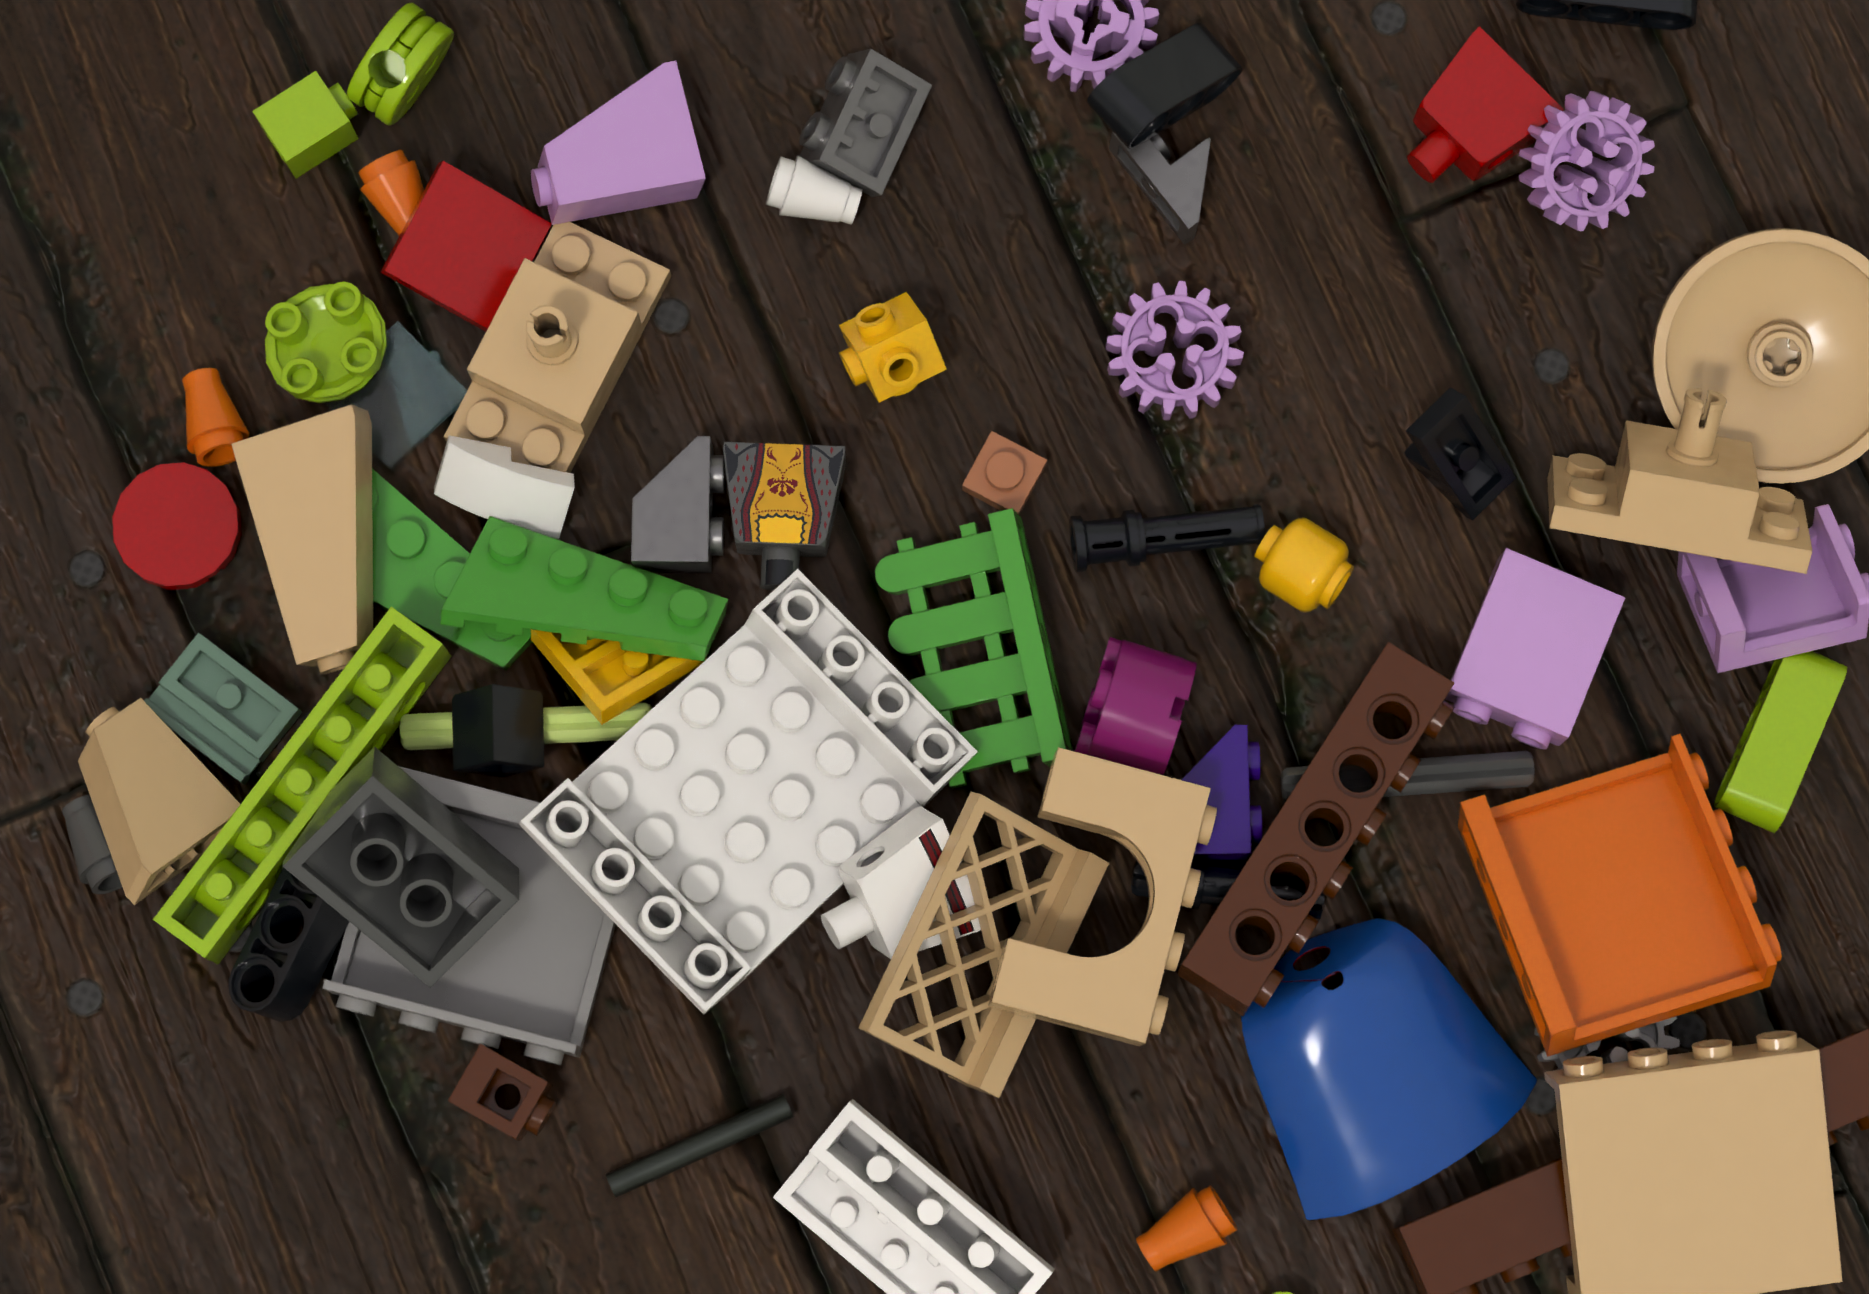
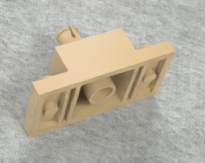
(558, 347)
(1682, 494)

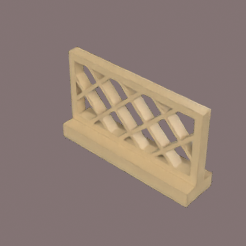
(1047, 920)

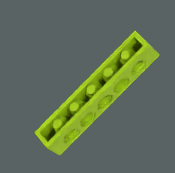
(345, 725)

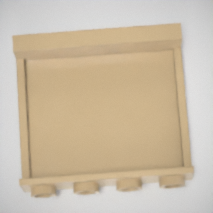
(1698, 1169)

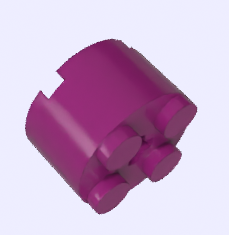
(1136, 706)

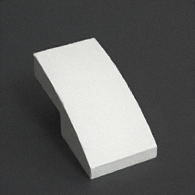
(488, 484)

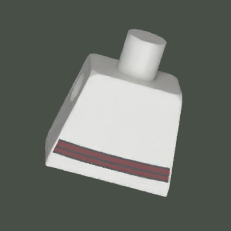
(888, 882)

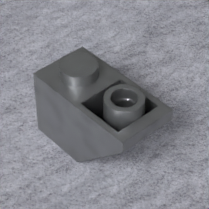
(674, 513)

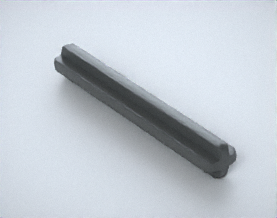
(1439, 774)

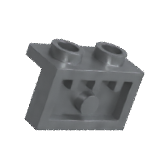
(864, 120)

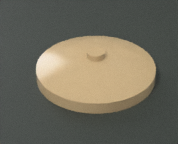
(1784, 338)

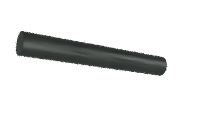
(699, 1145)

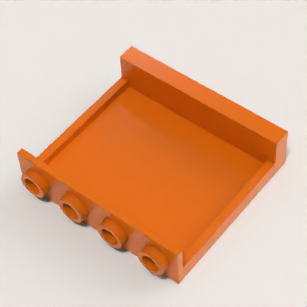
(1619, 899)

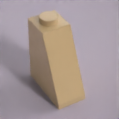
(150, 797)

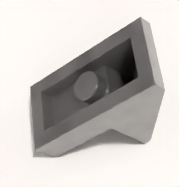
(1172, 188)

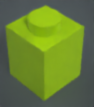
(308, 123)

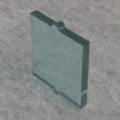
(405, 397)

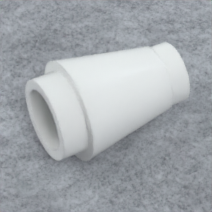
(812, 192)

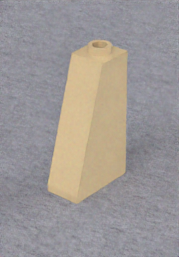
(316, 529)

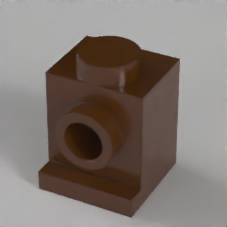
(480, 1087)

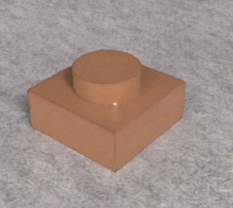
(1004, 474)

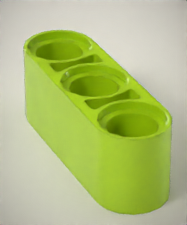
(1780, 739)

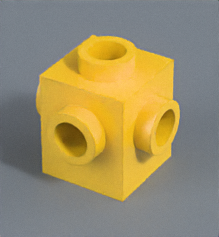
(890, 348)

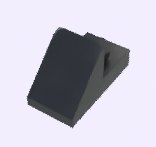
(1458, 454)

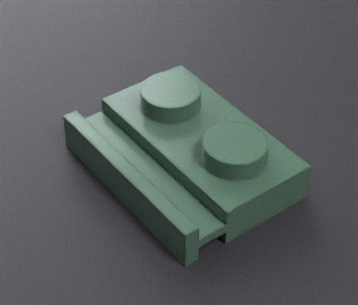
(222, 708)

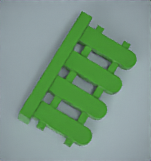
(982, 618)

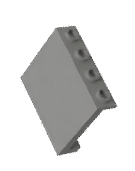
(525, 977)

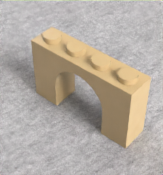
(1160, 826)

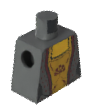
(783, 502)

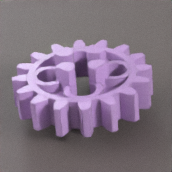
(1608, 181)
(1205, 367)

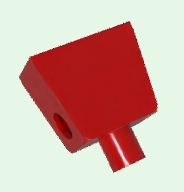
(1477, 112)

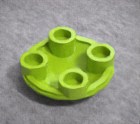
(325, 342)

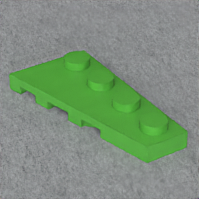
(417, 570)
(556, 587)

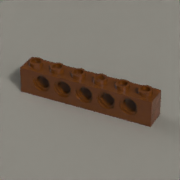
(1393, 686)

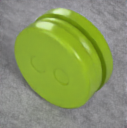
(400, 63)

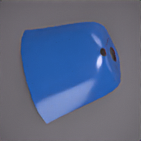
(1379, 1074)

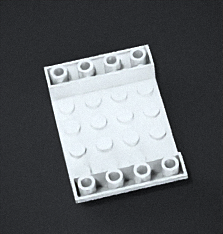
(749, 791)

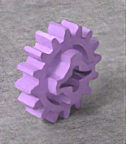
(1112, 33)

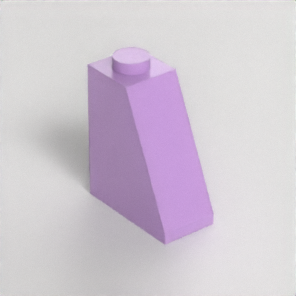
(623, 154)

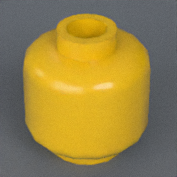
(1303, 565)

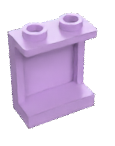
(1772, 613)
(1533, 650)

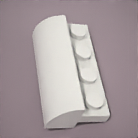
(903, 1216)

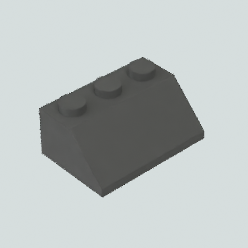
(403, 868)

